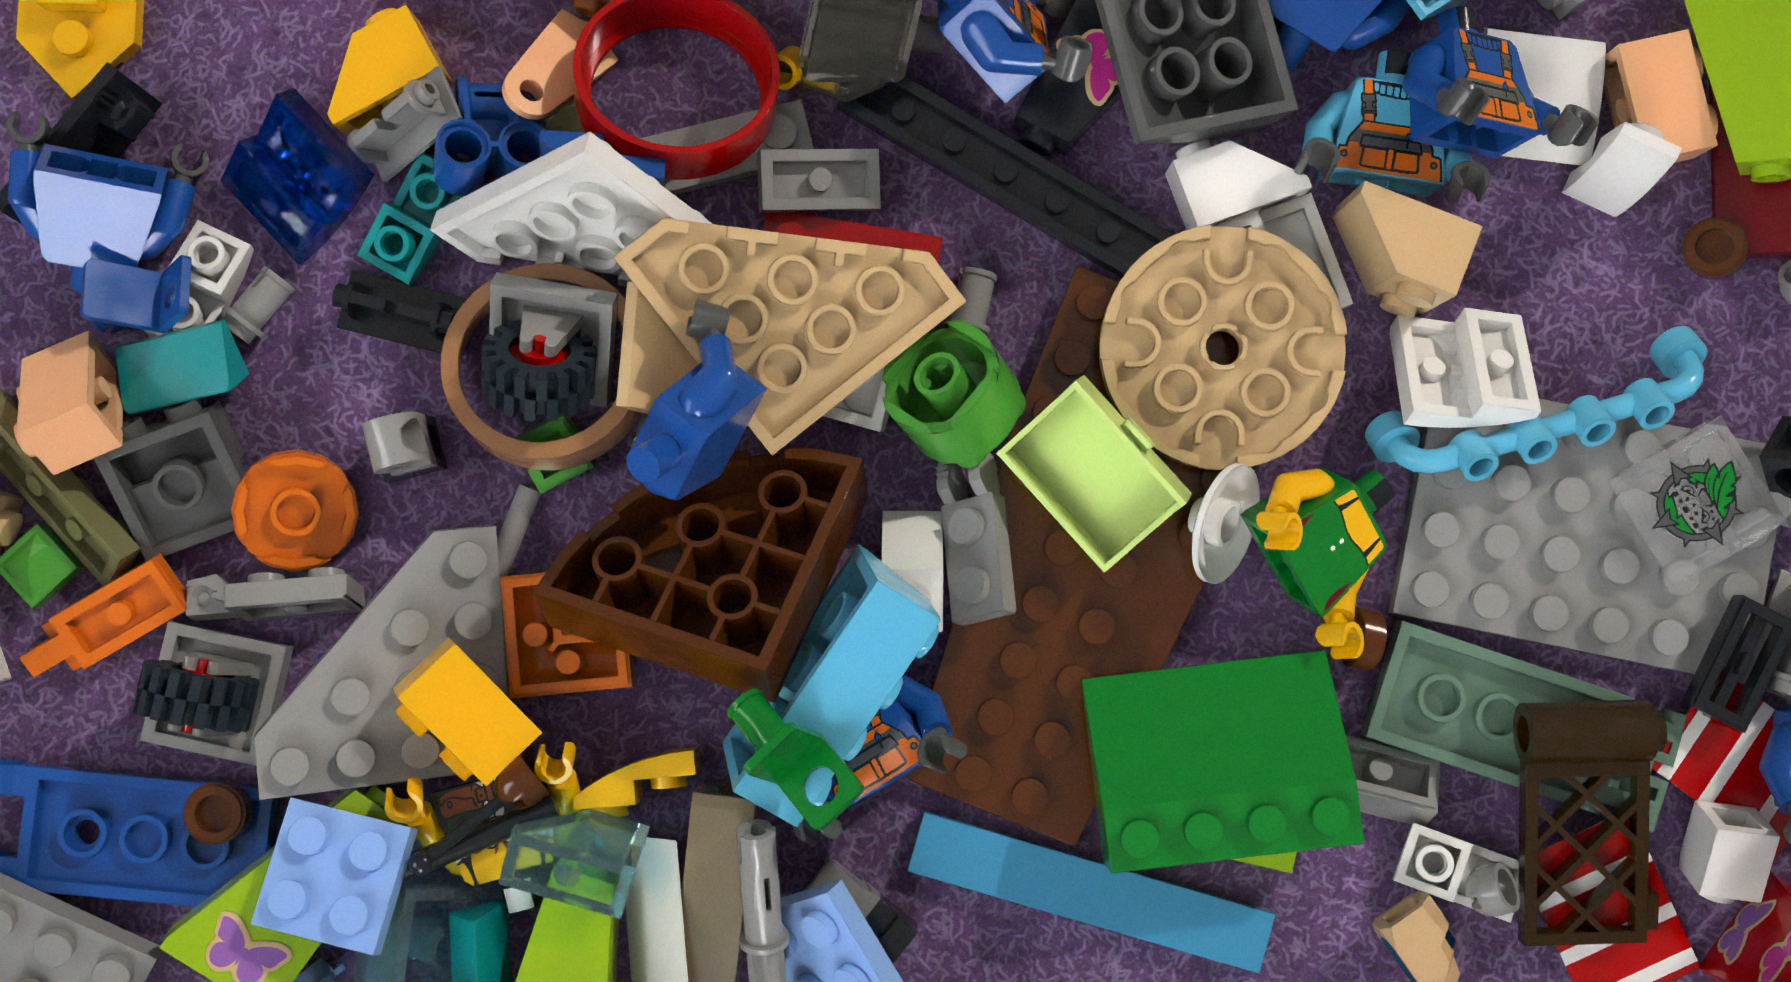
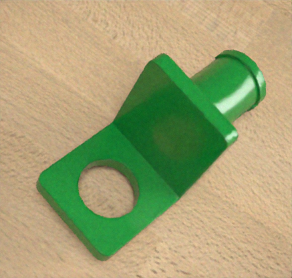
(789, 756)

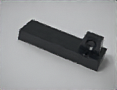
(100, 120)

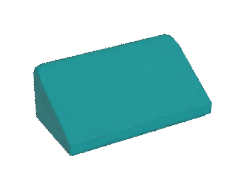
(178, 367)
(480, 943)

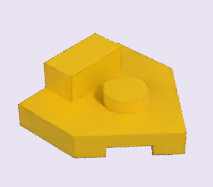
(79, 36)

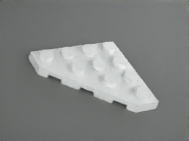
(567, 205)

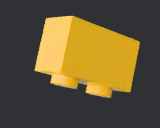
(465, 713)

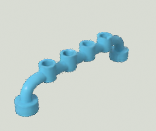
(1675, 353)

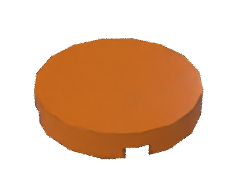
(294, 510)

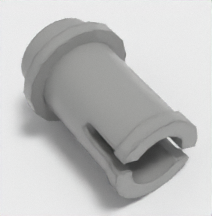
(977, 289)
(257, 305)

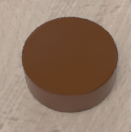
(1715, 248)
(1375, 638)
(217, 812)

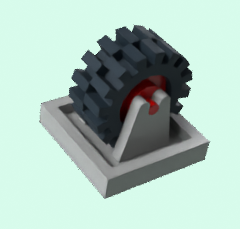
(548, 347)
(211, 690)

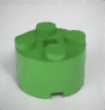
(953, 394)

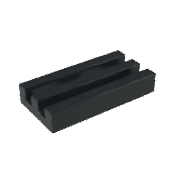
(1718, 652)

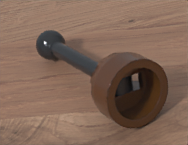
(514, 788)

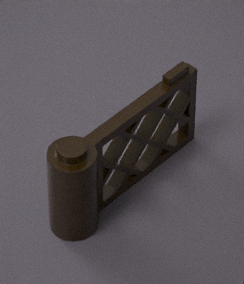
(1594, 743)

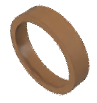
(530, 455)

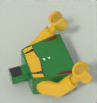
(1321, 545)

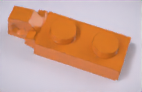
(109, 618)

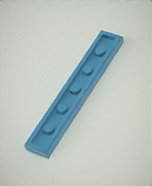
(1090, 893)

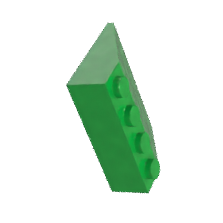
(1220, 762)

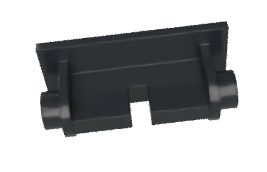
(395, 311)

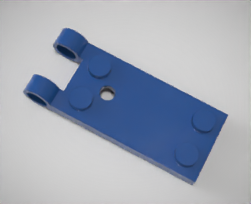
(141, 839)

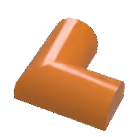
(549, 659)

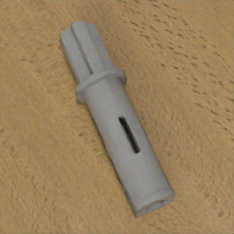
(763, 931)

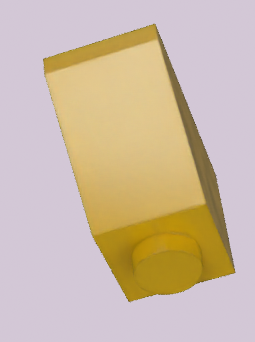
(379, 65)

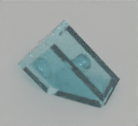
(577, 859)

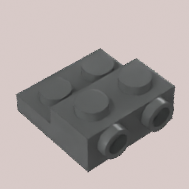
(176, 477)

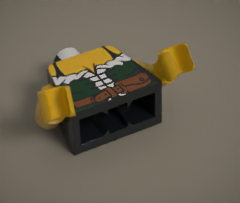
(457, 803)

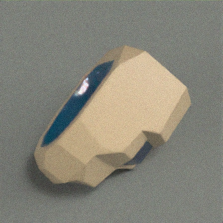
(1419, 939)

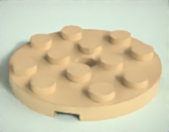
(1286, 336)

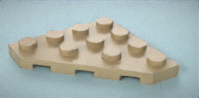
(803, 309)

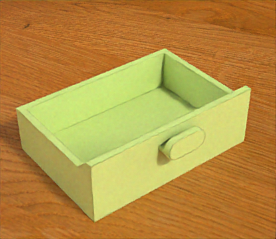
(1095, 473)

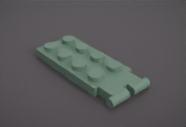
(1461, 704)

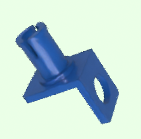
(134, 295)

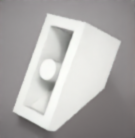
(1228, 182)
(915, 551)

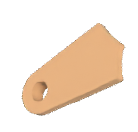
(548, 69)

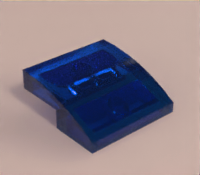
(297, 176)

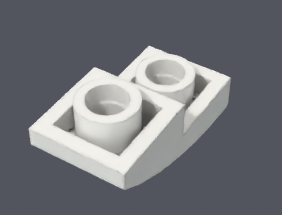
(1622, 168)
(216, 274)
(1444, 863)

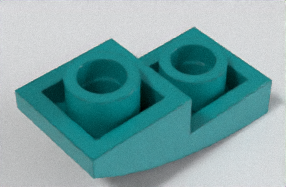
(401, 232)

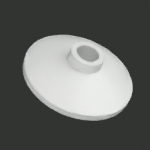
(1216, 523)

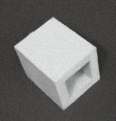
(1728, 852)

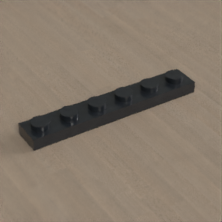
(1007, 173)

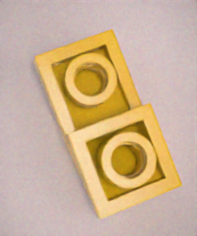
(624, 785)

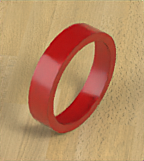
(712, 17)

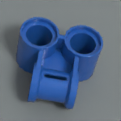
(487, 134)

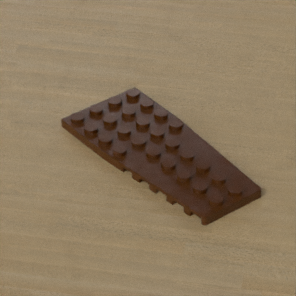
(1018, 677)

